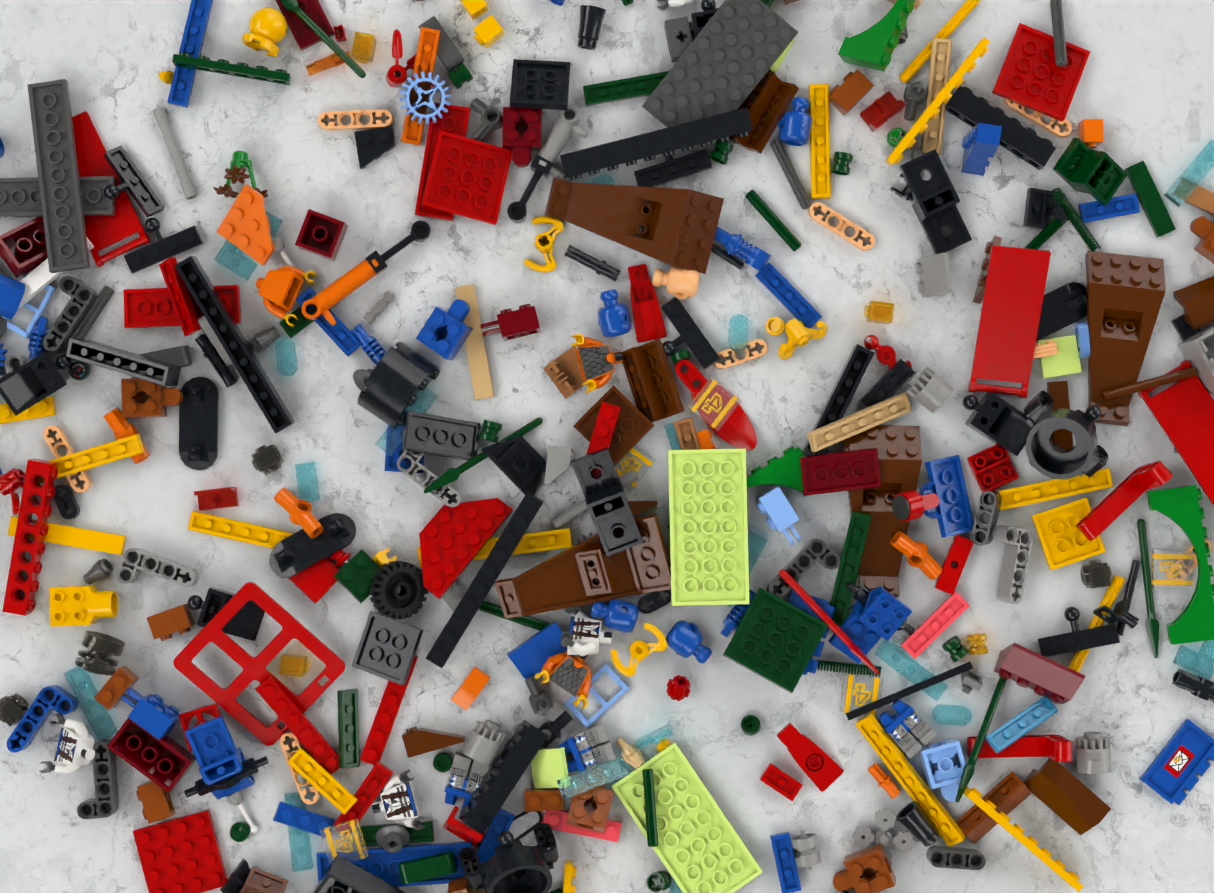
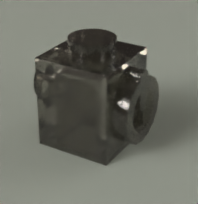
(267, 459)
(1096, 574)
(12, 709)

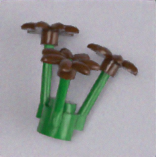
(237, 172)

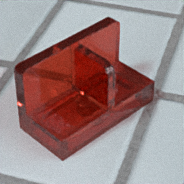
(881, 111)
(217, 498)

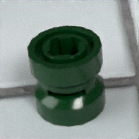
(460, 76)
(721, 152)
(841, 163)
(490, 431)
(955, 648)
(655, 884)

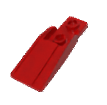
(645, 306)
(810, 757)

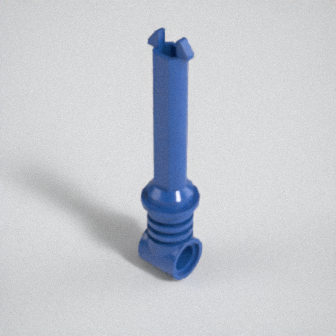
(735, 245)

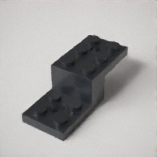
(935, 202)
(607, 501)

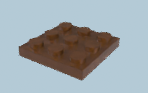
(629, 428)

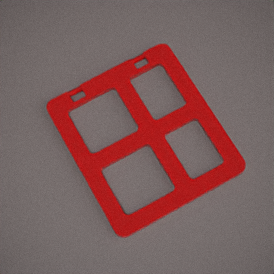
(255, 667)

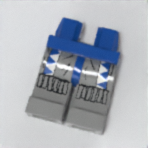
(901, 723)
(581, 747)
(459, 783)

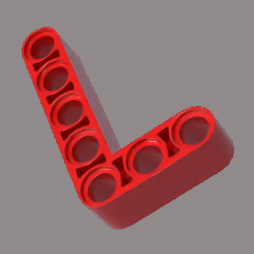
(1127, 492)
(1053, 746)

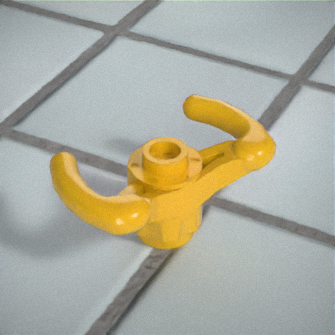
(545, 243)
(799, 336)
(639, 651)

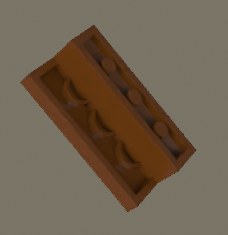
(765, 108)
(1197, 303)
(652, 381)
(1066, 796)

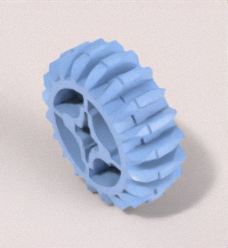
(413, 84)

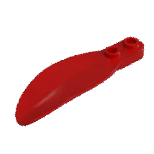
(737, 428)

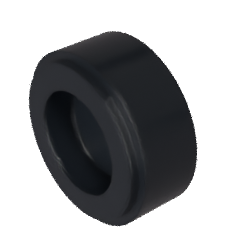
(1058, 213)

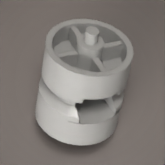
(806, 853)

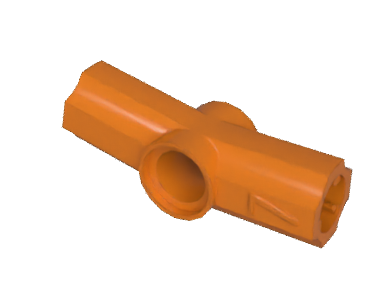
(124, 429)
(299, 512)
(916, 554)

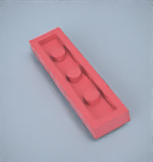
(934, 625)
(558, 818)

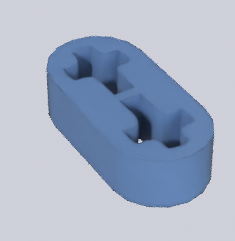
(1082, 336)

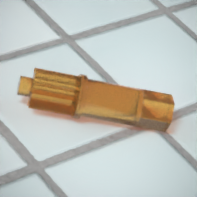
(325, 63)

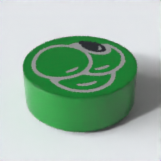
(895, 136)

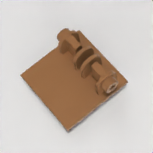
(565, 373)

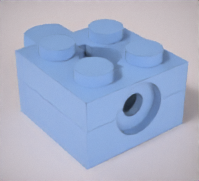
(779, 513)
(943, 766)

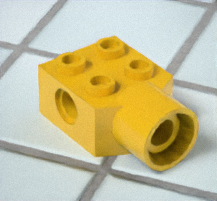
(81, 605)

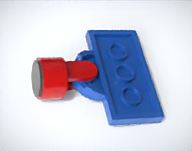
(940, 498)

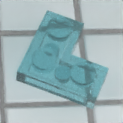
(1198, 663)

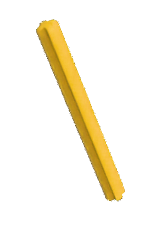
(944, 33)
(1108, 600)

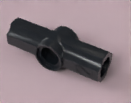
(1196, 685)

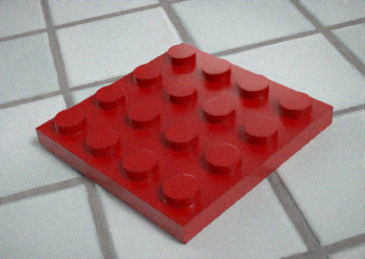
(1032, 77)
(467, 177)
(181, 855)

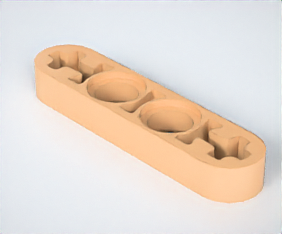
(1036, 118)
(355, 119)
(839, 229)
(54, 448)
(296, 743)

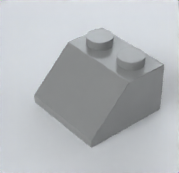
(934, 275)
(557, 462)

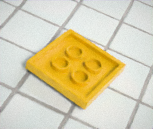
(1061, 538)

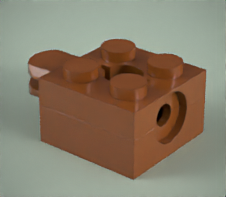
(1205, 230)
(147, 398)
(590, 809)
(866, 872)

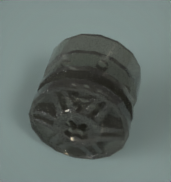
(98, 656)

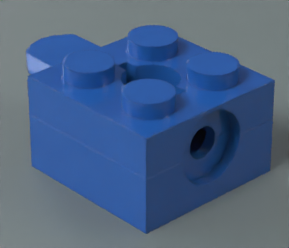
(445, 329)
(151, 713)

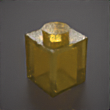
(363, 47)
(879, 312)
(294, 665)

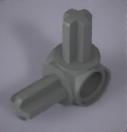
(914, 96)
(486, 113)
(539, 698)

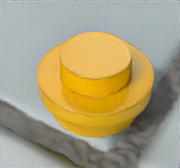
(775, 326)

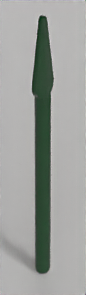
(292, 5)
(453, 473)
(1152, 623)
(968, 769)

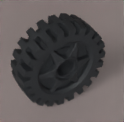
(385, 590)

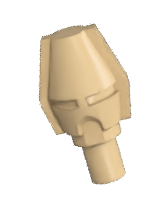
(630, 753)

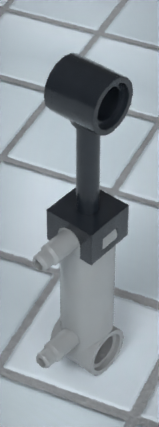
(544, 162)

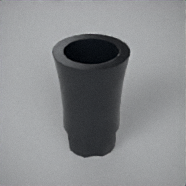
(590, 25)
(917, 823)

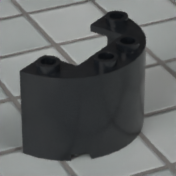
(396, 383)

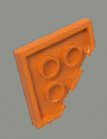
(249, 226)

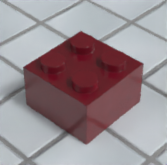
(321, 235)

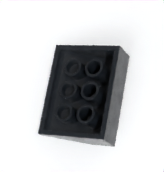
(348, 878)

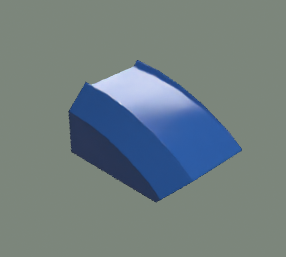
(10, 296)

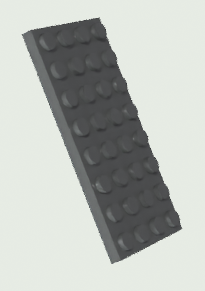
(721, 64)

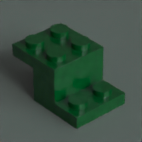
(1090, 171)

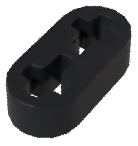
(70, 500)
(656, 605)

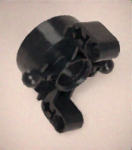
(1057, 462)
(514, 865)

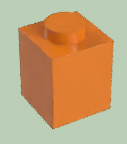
(1091, 132)

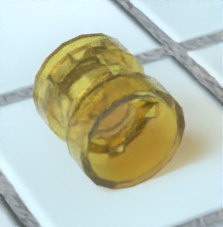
(977, 644)

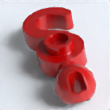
(884, 354)

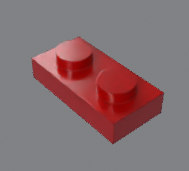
(781, 782)

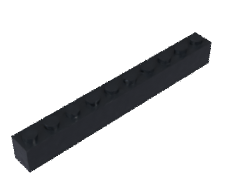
(656, 142)
(234, 344)
(484, 579)

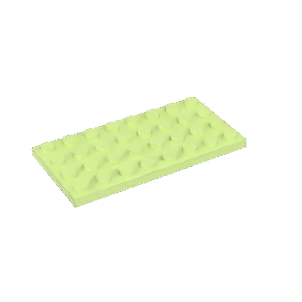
(708, 527)
(691, 829)

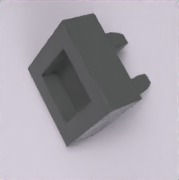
(970, 680)

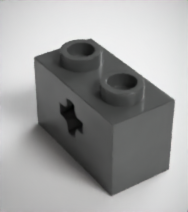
(675, 28)

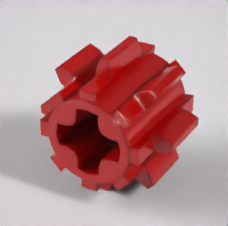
(678, 688)

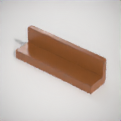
(1005, 796)

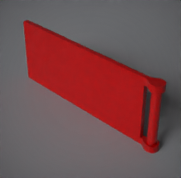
(104, 230)
(1009, 318)
(1187, 419)

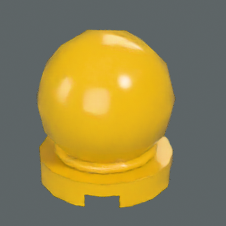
(266, 30)

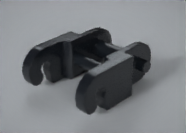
(902, 193)

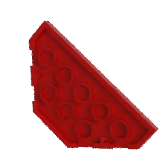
(456, 538)

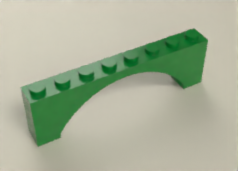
(876, 44)
(779, 471)
(1183, 508)

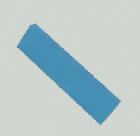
(1021, 724)

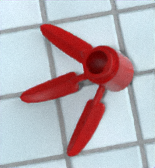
(397, 53)
(10, 483)

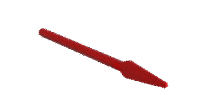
(825, 618)

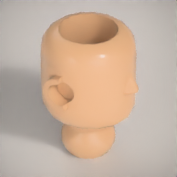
(679, 281)

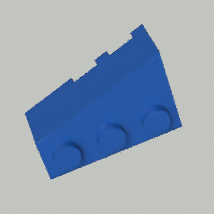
(979, 146)

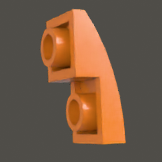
(470, 688)

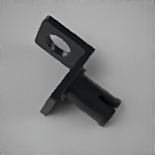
(1118, 613)
(555, 727)

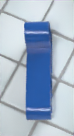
(38, 720)

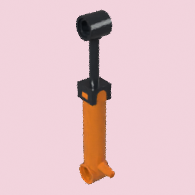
(357, 276)

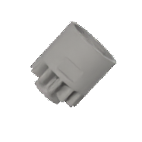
(929, 389)
(484, 742)
(1093, 753)

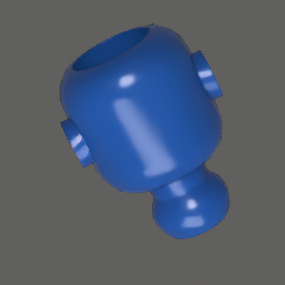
(796, 124)
(613, 317)
(617, 615)
(686, 641)

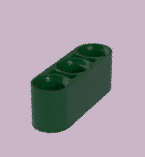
(427, 867)

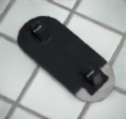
(1062, 308)
(198, 423)
(301, 552)

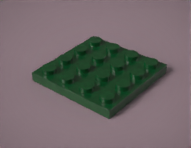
(775, 640)

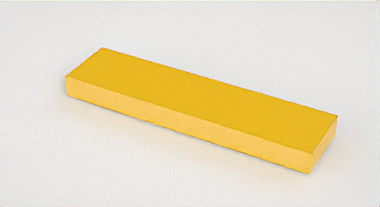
(322, 781)

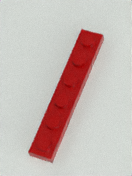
(385, 720)
(299, 724)

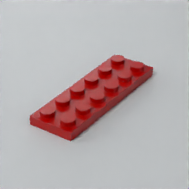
(454, 122)
(155, 307)

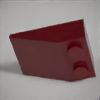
(24, 247)

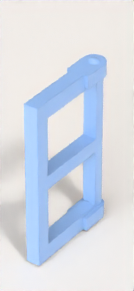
(38, 312)
(587, 723)

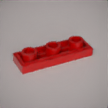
(958, 552)

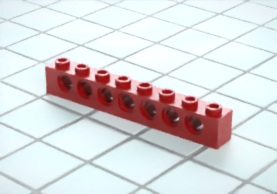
(13, 601)

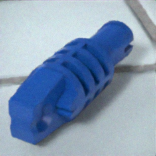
(37, 336)
(369, 344)
(736, 615)

